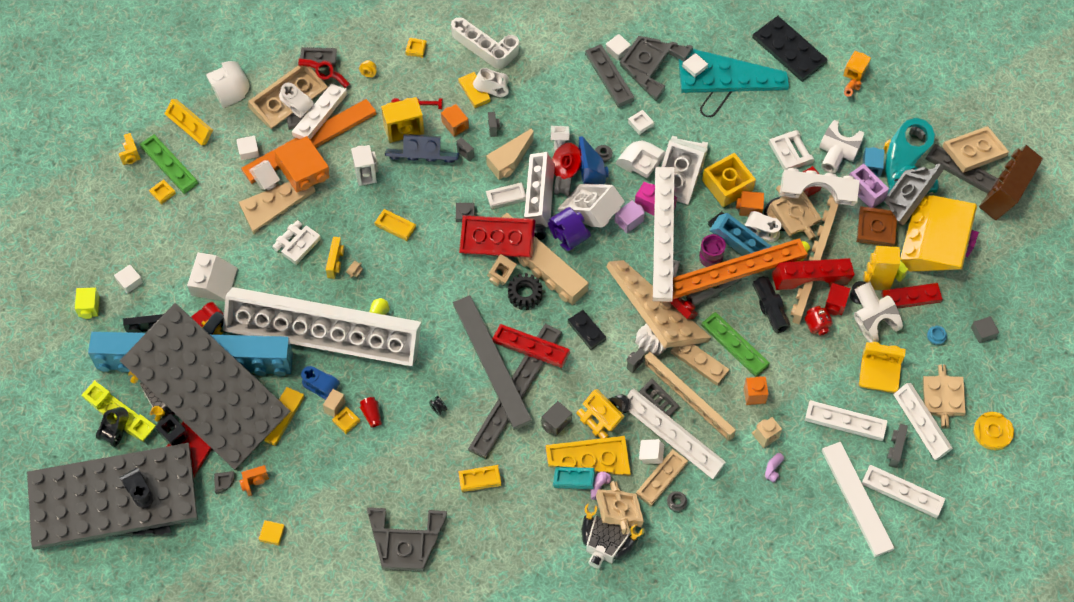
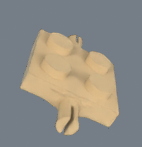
(796, 214)
(944, 395)
(619, 508)

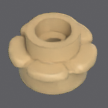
(354, 269)

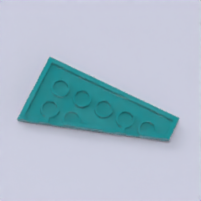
(732, 75)

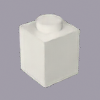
(264, 175)

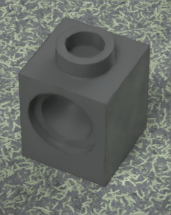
(556, 419)

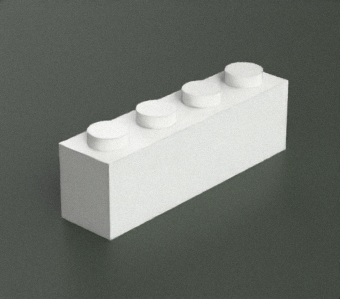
(539, 188)

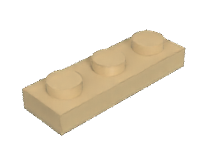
(701, 362)

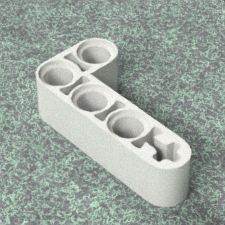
(484, 45)

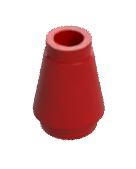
(371, 411)

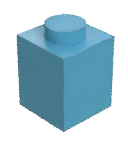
(874, 160)

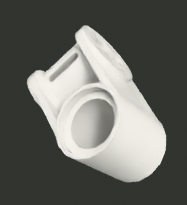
(491, 81)
(296, 101)
(763, 225)

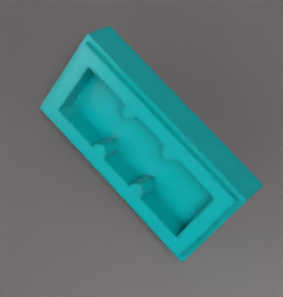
(574, 478)

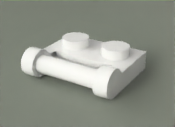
(786, 152)

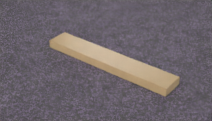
(689, 396)

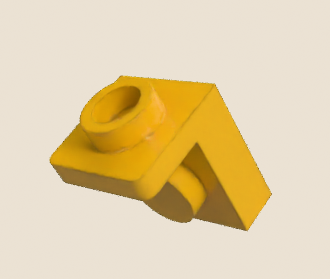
(131, 153)

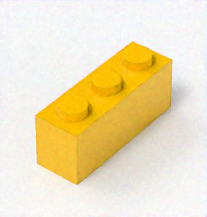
(882, 267)

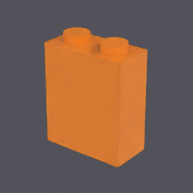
(302, 164)

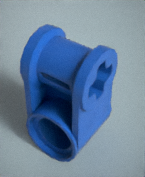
(321, 384)

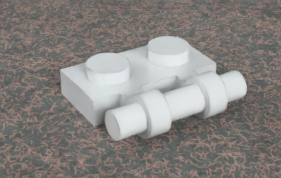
(300, 244)

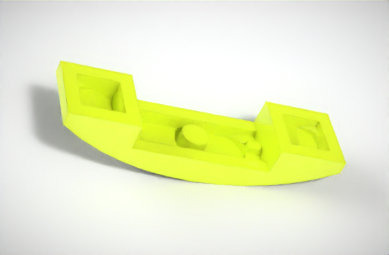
(102, 401)

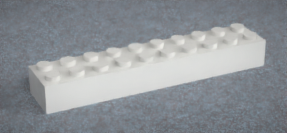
(322, 326)

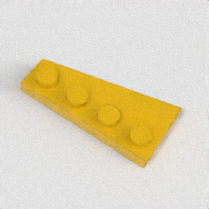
(602, 454)

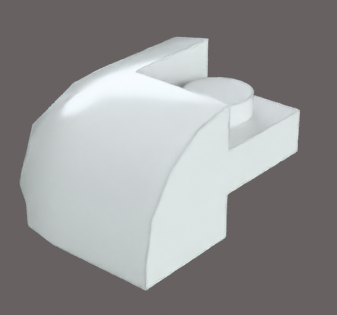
(229, 83)
(641, 158)

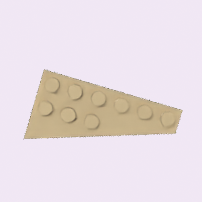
(662, 317)

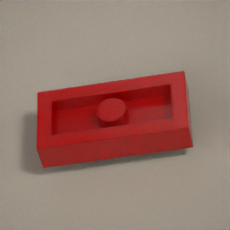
(684, 307)

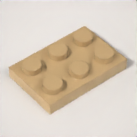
(975, 149)

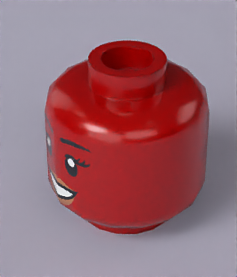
(818, 320)

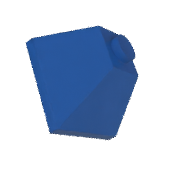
(592, 164)

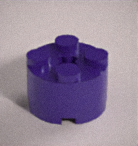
(568, 228)

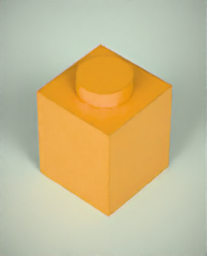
(857, 66)

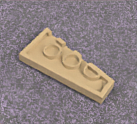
(266, 206)

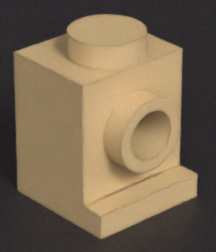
(504, 265)
(767, 432)

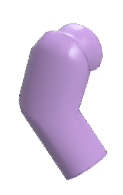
(771, 467)
(600, 479)

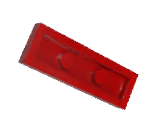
(914, 295)

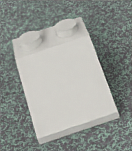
(687, 165)
(595, 203)

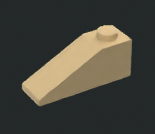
(507, 157)

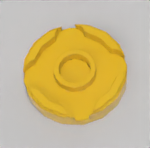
(990, 436)

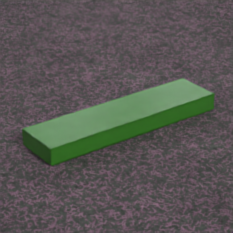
(169, 164)
(735, 344)

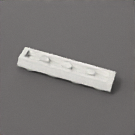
(320, 112)
(846, 420)
(923, 421)
(903, 491)

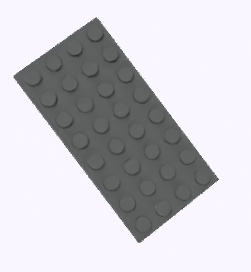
(205, 386)
(91, 502)

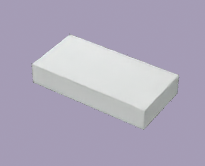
(506, 195)

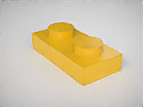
(333, 264)

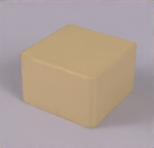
(334, 403)

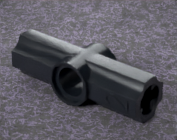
(771, 304)

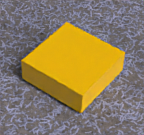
(416, 47)
(162, 191)
(346, 420)
(271, 532)

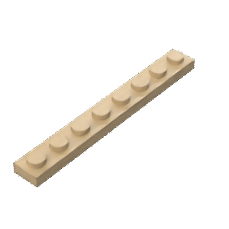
(818, 248)

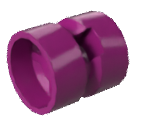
(712, 250)

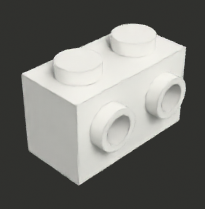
(364, 165)

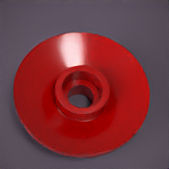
(567, 160)

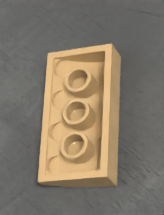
(267, 103)

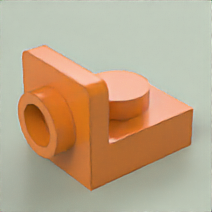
(253, 476)

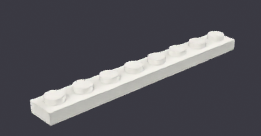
(663, 234)

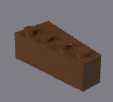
(1011, 182)

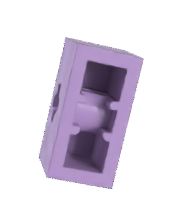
(871, 188)

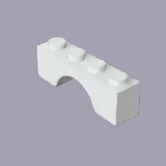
(842, 189)

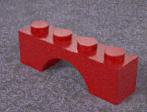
(793, 274)

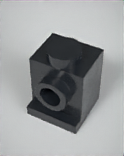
(169, 424)

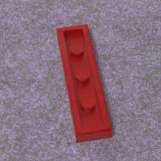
(531, 345)

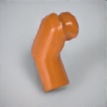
(853, 84)

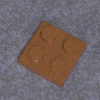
(876, 226)

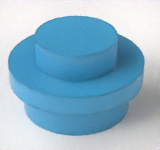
(937, 335)

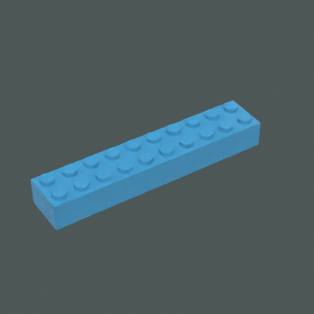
(256, 353)

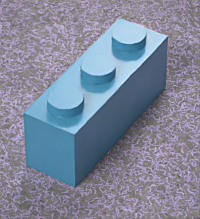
(738, 235)

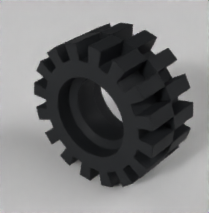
(526, 281)

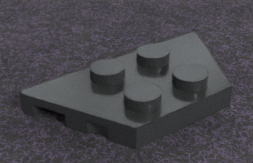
(911, 190)

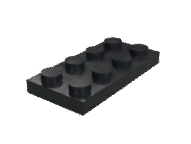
(789, 48)

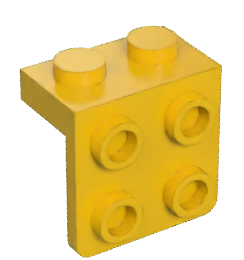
(881, 367)

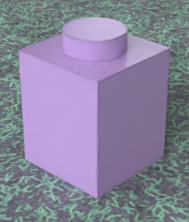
(630, 216)

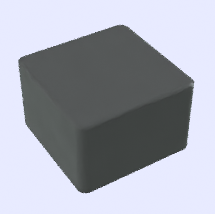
(984, 329)

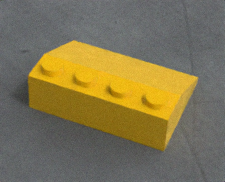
(938, 234)

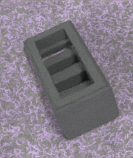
(662, 395)

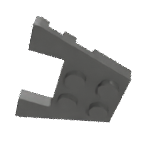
(646, 57)
(402, 547)

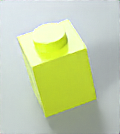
(87, 302)

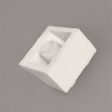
(211, 277)

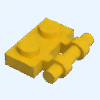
(603, 410)

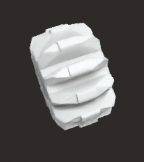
(648, 341)

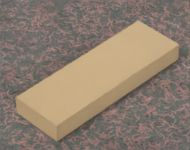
(661, 478)

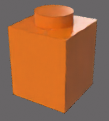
(454, 120)
(750, 202)
(756, 390)

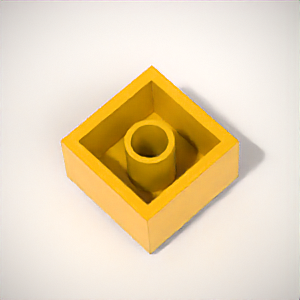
(402, 119)
(728, 179)

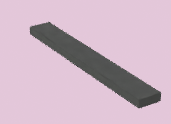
(492, 363)
(522, 379)

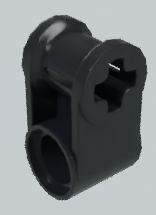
(112, 429)
(136, 486)

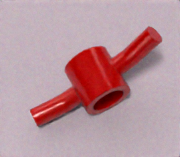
(311, 63)

